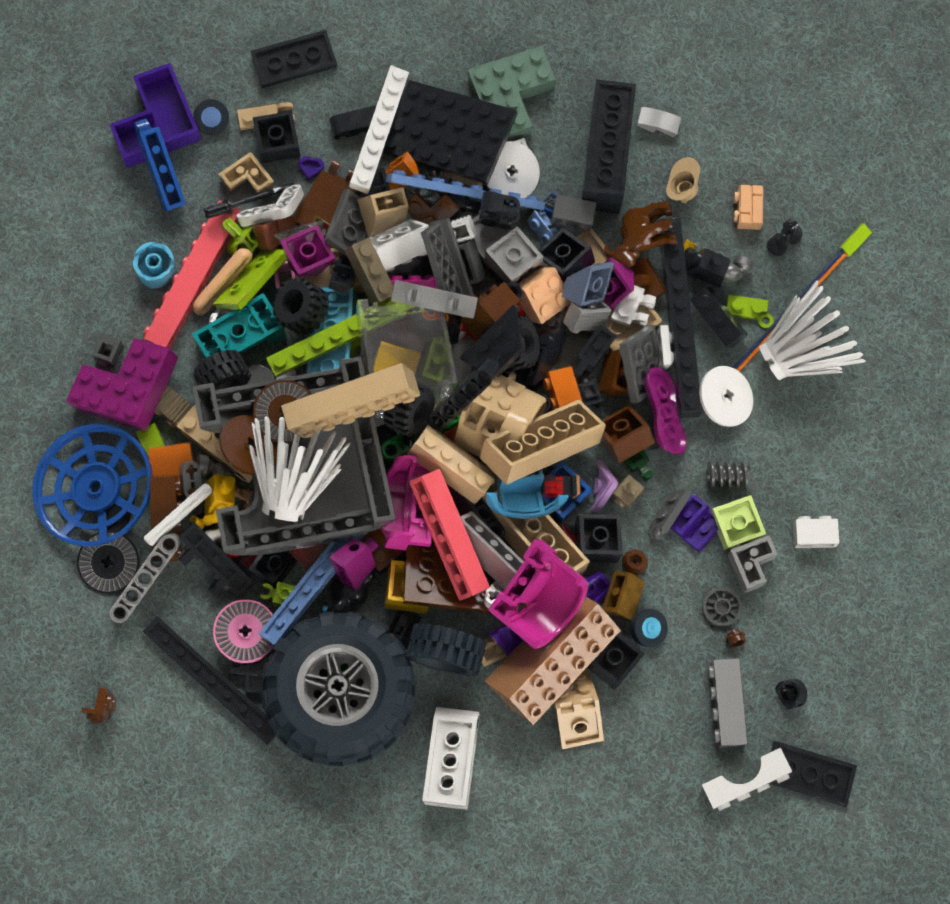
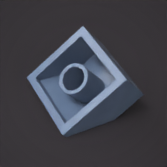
(588, 284)

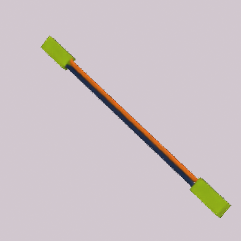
(848, 248)

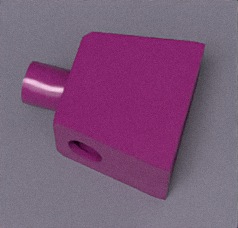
(354, 562)

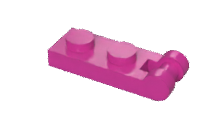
(428, 280)

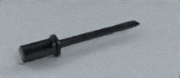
(226, 206)

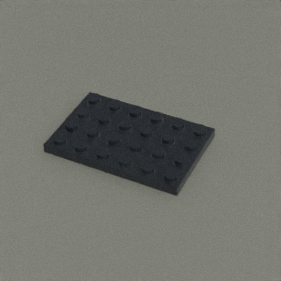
(449, 131)

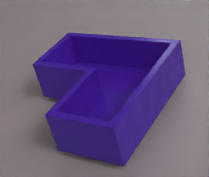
(164, 109)

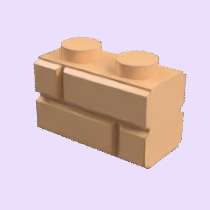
(749, 207)

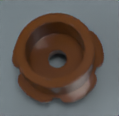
(736, 636)

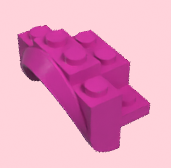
(409, 525)

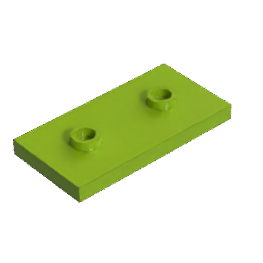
(251, 280)

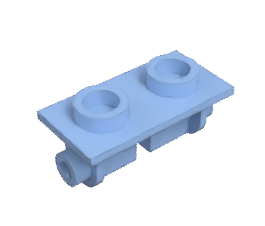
(539, 223)

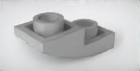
(659, 120)

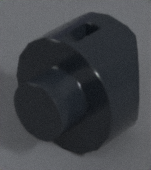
(792, 693)

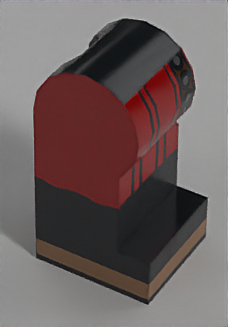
(561, 485)

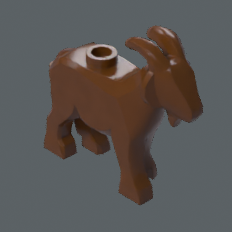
(642, 232)

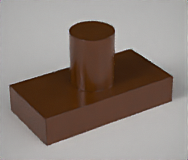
(647, 278)

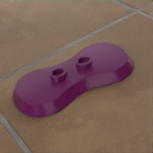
(663, 399)

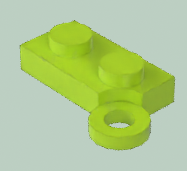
(750, 309)

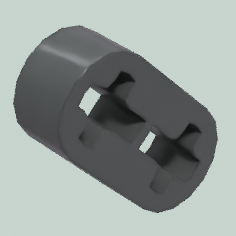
(195, 480)

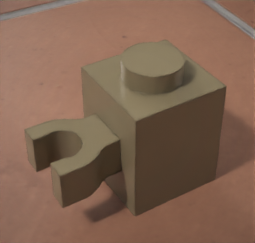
(627, 493)

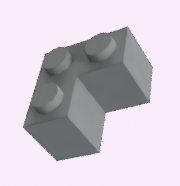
(747, 561)

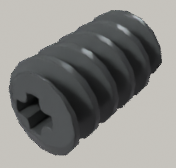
(726, 474)

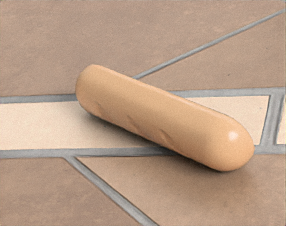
(221, 281)

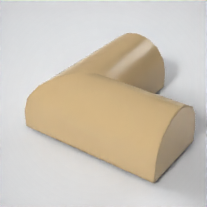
(248, 170)

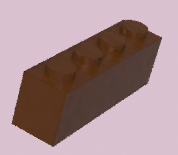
(163, 501)

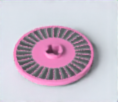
(231, 621)

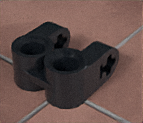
(492, 210)

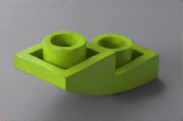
(150, 438)

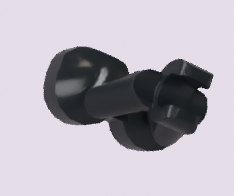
(790, 234)

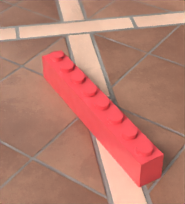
(190, 281)

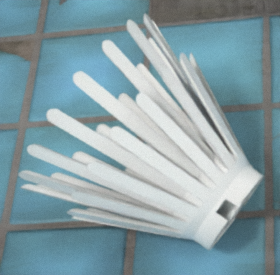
(785, 349)
(289, 492)

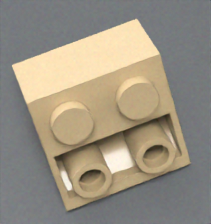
(383, 210)

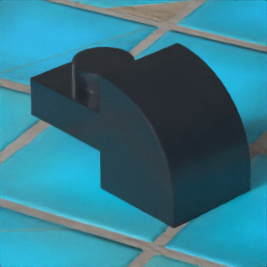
(343, 276)

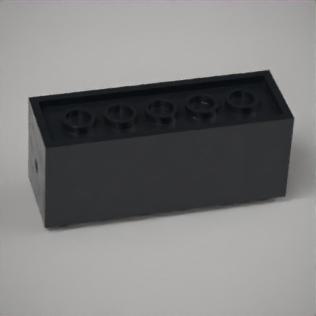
(608, 145)

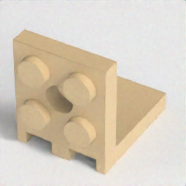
(579, 707)

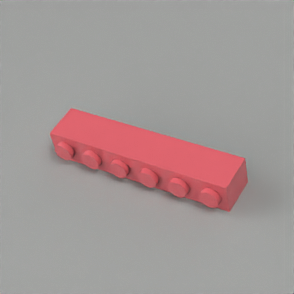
(449, 534)

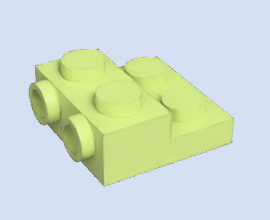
(738, 523)

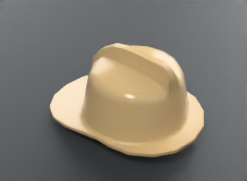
(683, 180)

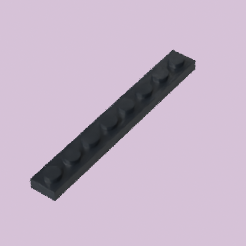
(210, 679)

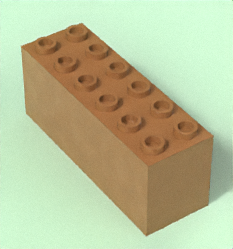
(537, 677)

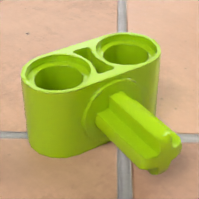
(240, 236)

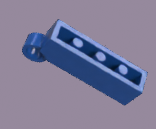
(159, 165)

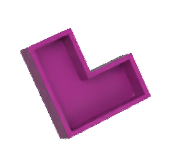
(131, 394)

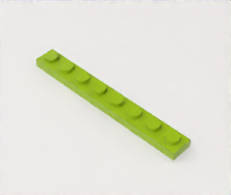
(317, 344)

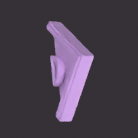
(603, 486)

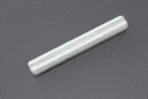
(178, 514)

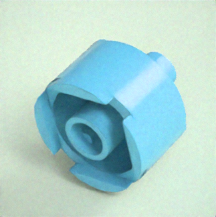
(158, 275)

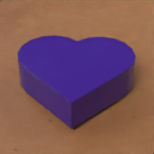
(310, 167)

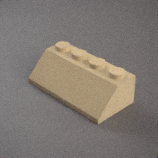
(457, 466)

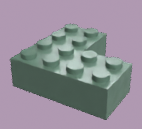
(510, 81)

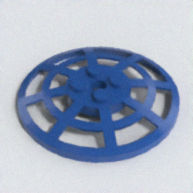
(84, 480)

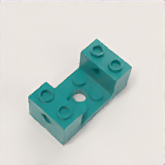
(254, 318)

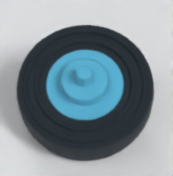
(649, 627)

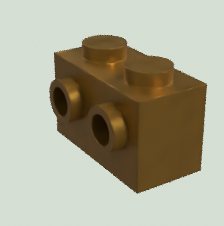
(623, 595)

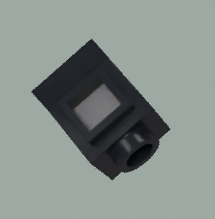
(590, 393)

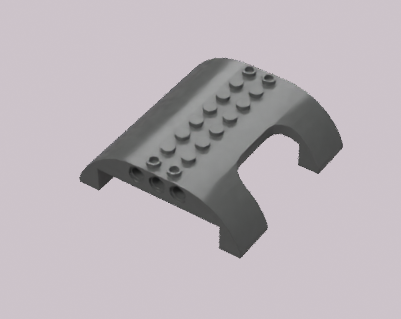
(348, 507)

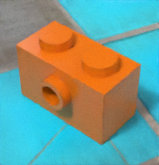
(561, 387)

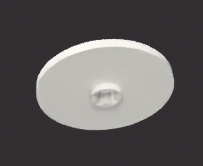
(525, 167)
(723, 410)

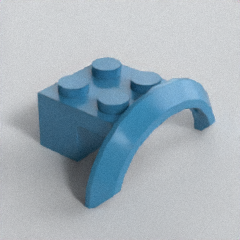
(522, 498)

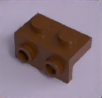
(104, 705)

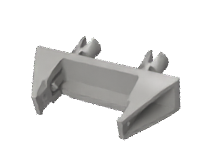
(434, 299)

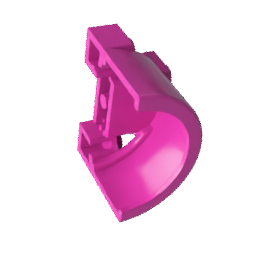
(549, 591)

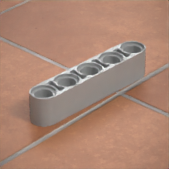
(142, 587)

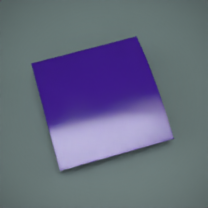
(689, 517)

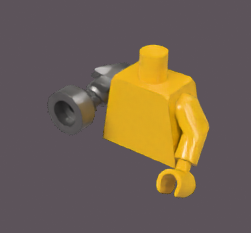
(223, 490)

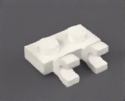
(626, 311)

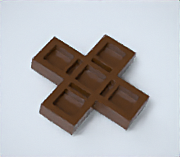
(424, 212)

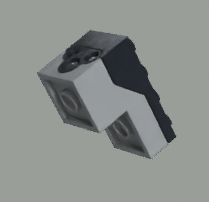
(506, 253)

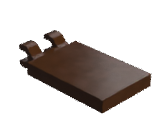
(323, 196)

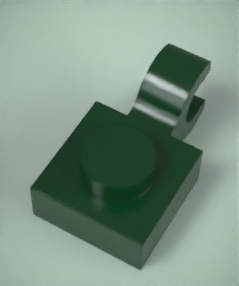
(638, 462)

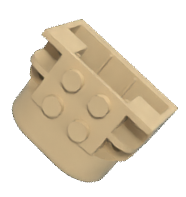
(497, 409)

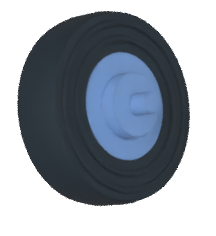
(211, 116)

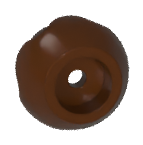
(629, 566)

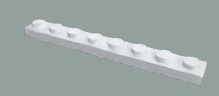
(378, 130)

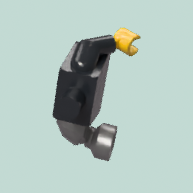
(713, 266)

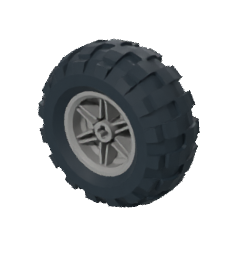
(350, 732)

